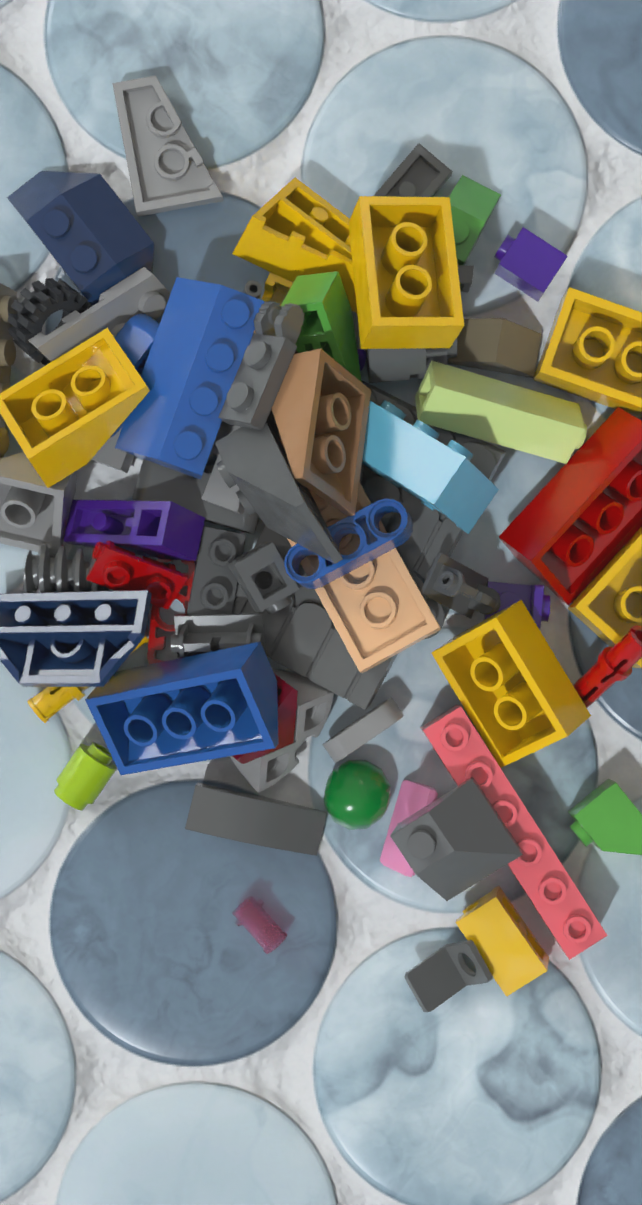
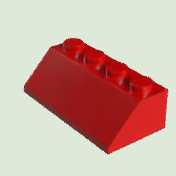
(583, 510)

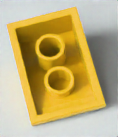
(72, 406)

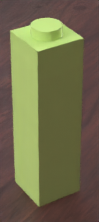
(500, 412)

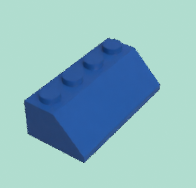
(190, 375)
(188, 709)

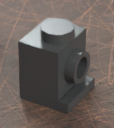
(267, 559)

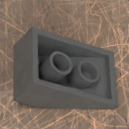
(267, 486)

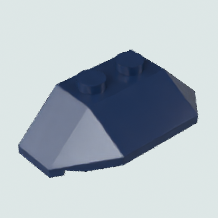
(84, 229)
(70, 635)

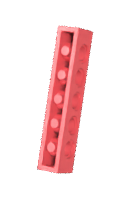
(538, 868)

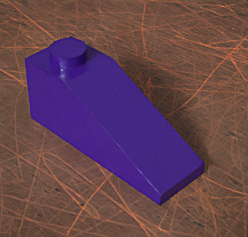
(142, 527)

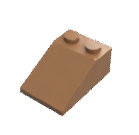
(323, 426)

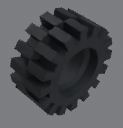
(37, 308)

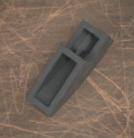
(255, 819)

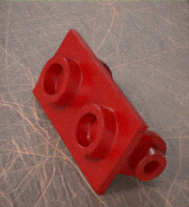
(124, 571)

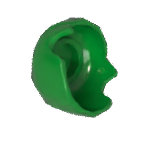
(357, 794)

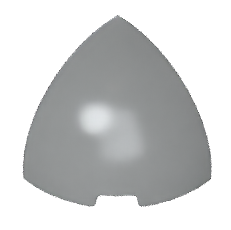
(311, 715)

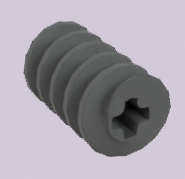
(58, 572)

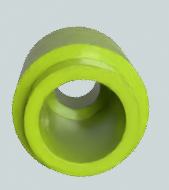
(85, 775)

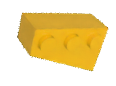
(299, 236)

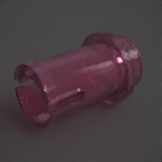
(259, 924)

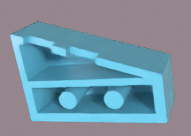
(425, 467)

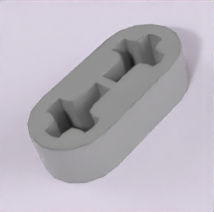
(363, 730)

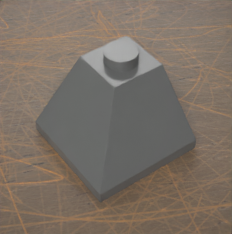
(456, 840)

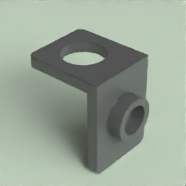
(446, 974)

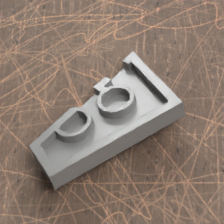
(159, 154)
(130, 297)

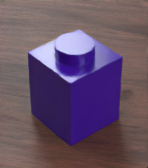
(528, 263)

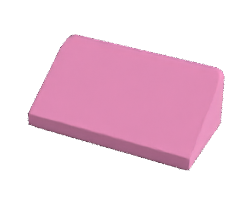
(411, 798)

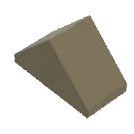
(497, 346)

